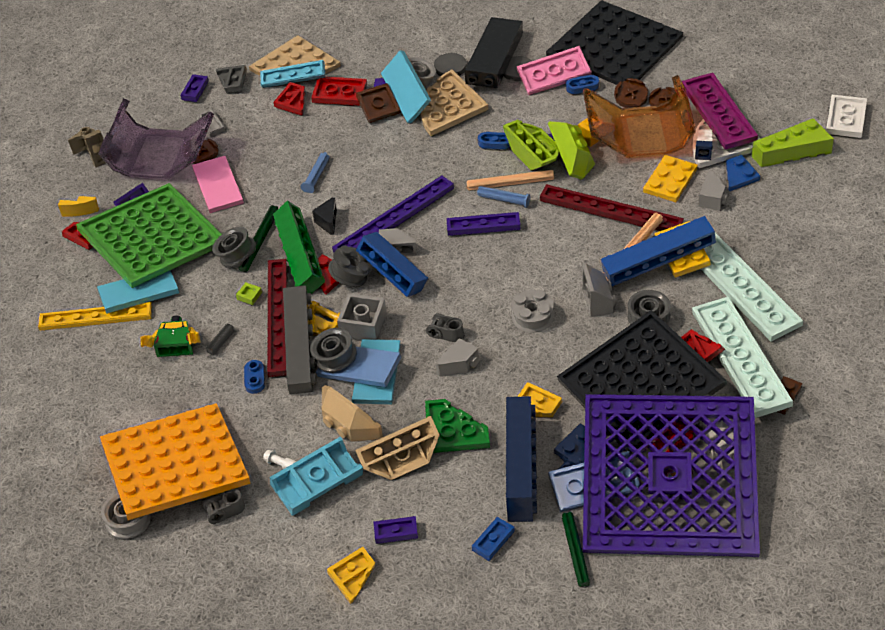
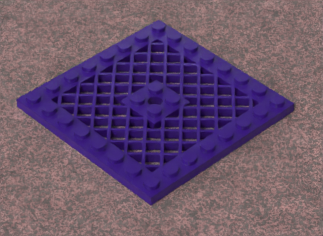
(659, 541)

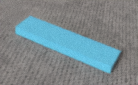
(292, 73)

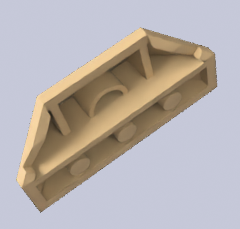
(347, 417)
(401, 450)

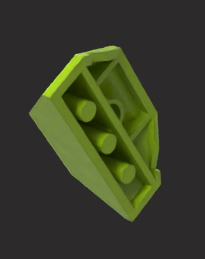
(531, 144)
(572, 148)

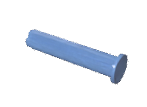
(308, 185)
(504, 196)

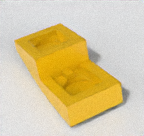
(83, 206)

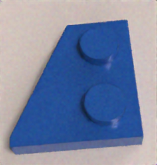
(740, 173)

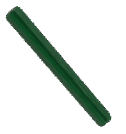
(259, 236)

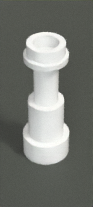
(270, 456)

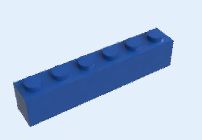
(658, 250)

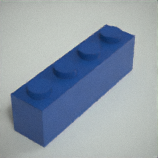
(392, 264)

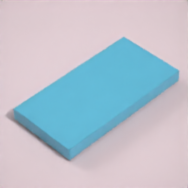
(406, 86)
(120, 295)
(376, 394)

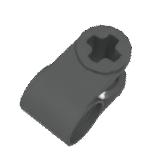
(447, 328)
(224, 505)

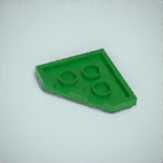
(456, 428)

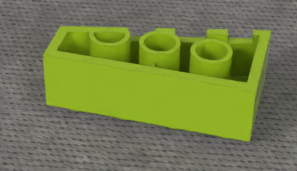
(792, 144)

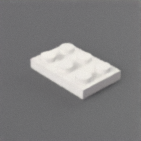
(846, 116)

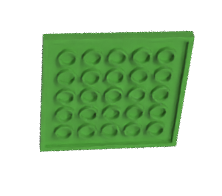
(150, 234)

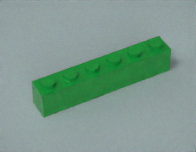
(298, 247)

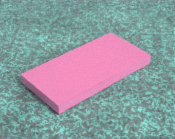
(553, 70)
(217, 184)

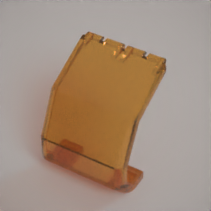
(642, 130)

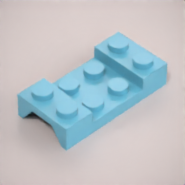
(315, 475)

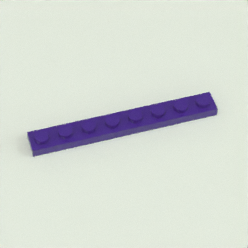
(401, 211)

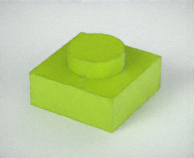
(249, 293)

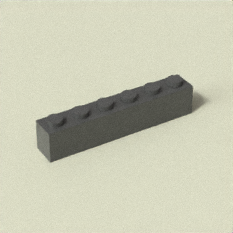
(297, 340)

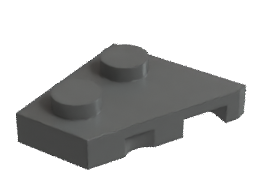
(232, 77)

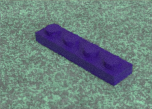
(483, 223)

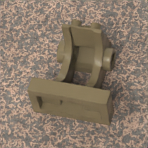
(88, 140)

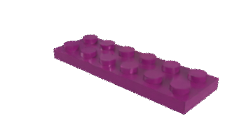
(719, 111)

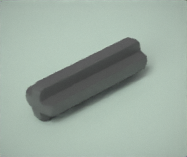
(220, 339)

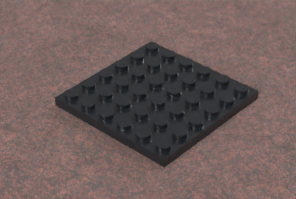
(618, 42)
(642, 361)

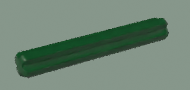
(575, 549)

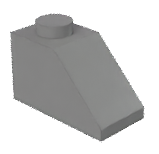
(712, 193)
(401, 241)
(458, 359)

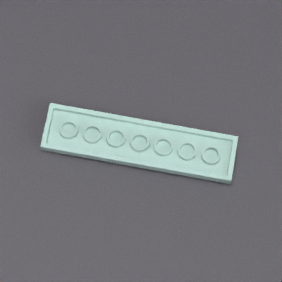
(749, 292)
(743, 357)

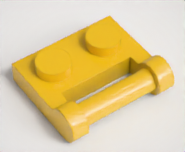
(320, 324)

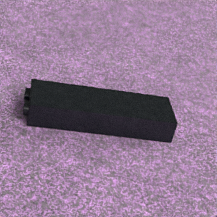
(494, 52)

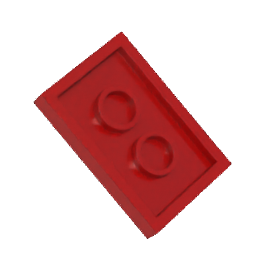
(338, 90)

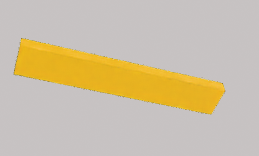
(93, 316)

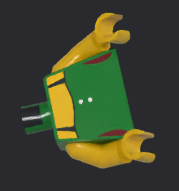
(172, 338)

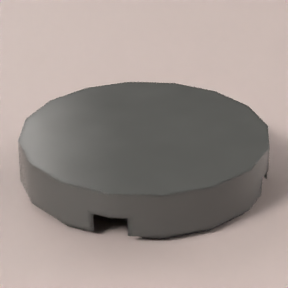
(449, 62)
(511, 71)

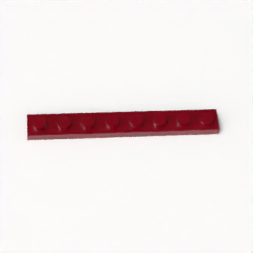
(605, 207)
(276, 329)

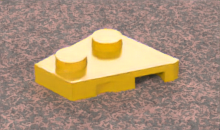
(544, 401)
(352, 573)

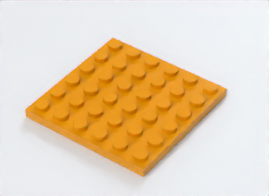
(173, 461)

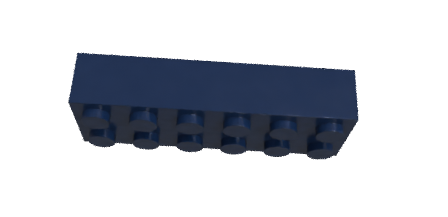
(521, 459)

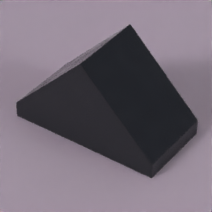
(326, 215)

